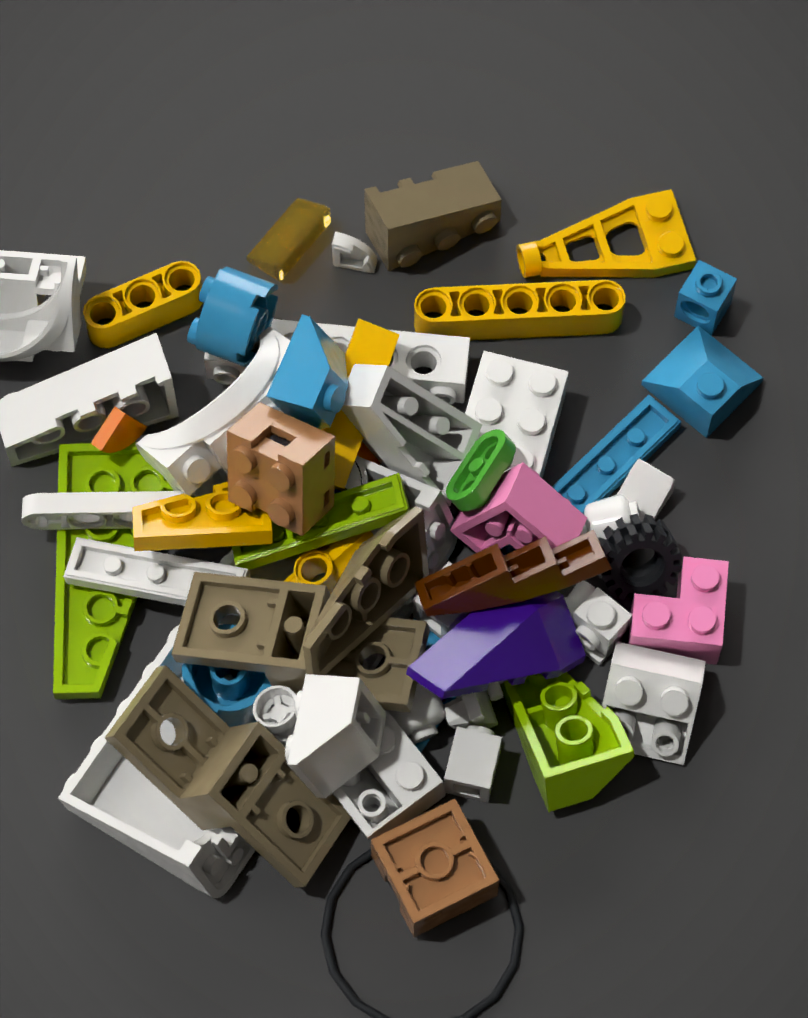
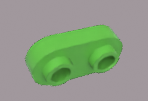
(481, 470)

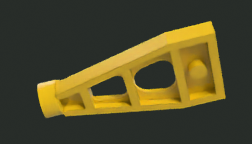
(659, 228)

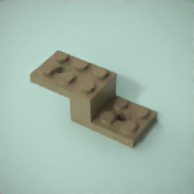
(274, 628)
(227, 776)

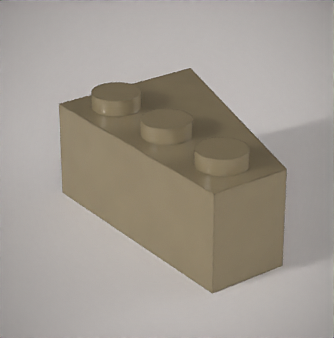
(430, 214)

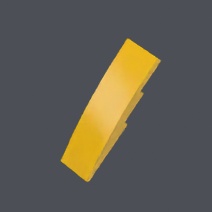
(367, 346)

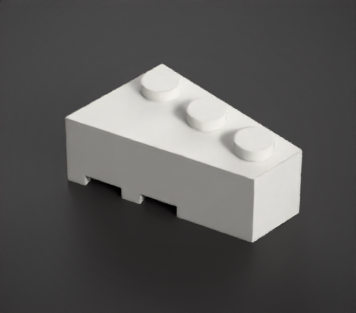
(408, 425)

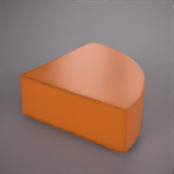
(118, 432)

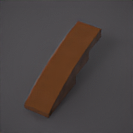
(498, 580)

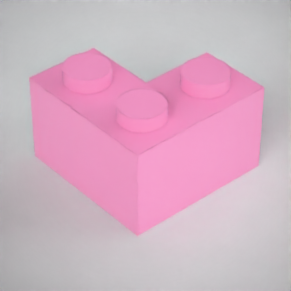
(519, 513)
(692, 621)

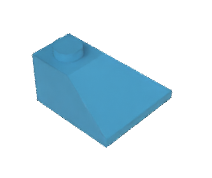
(310, 376)
(702, 381)

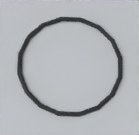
(345, 988)

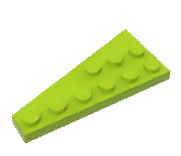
(88, 619)

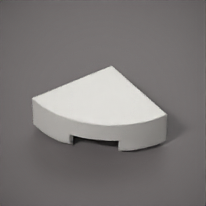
(352, 254)

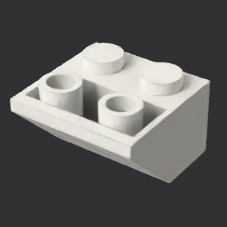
(654, 699)
(334, 732)
(392, 786)

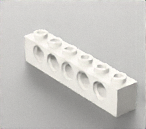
(442, 353)

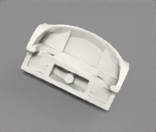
(25, 319)
(195, 451)

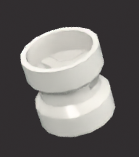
(276, 711)

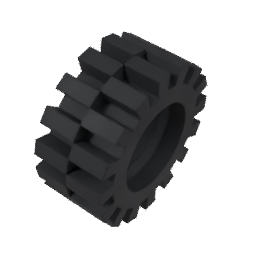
(651, 574)

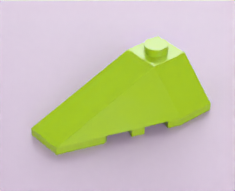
(566, 738)

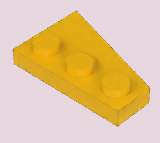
(198, 523)

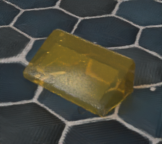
(290, 238)

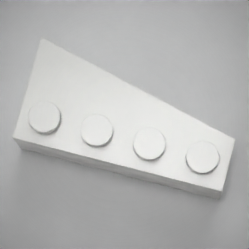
(78, 401)

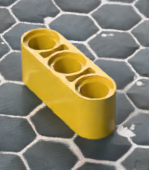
(152, 287)

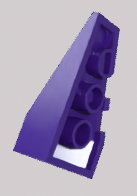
(501, 646)

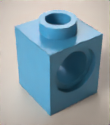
(705, 297)

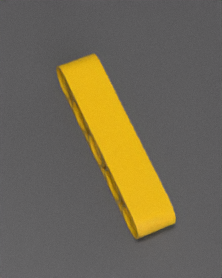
(536, 298)

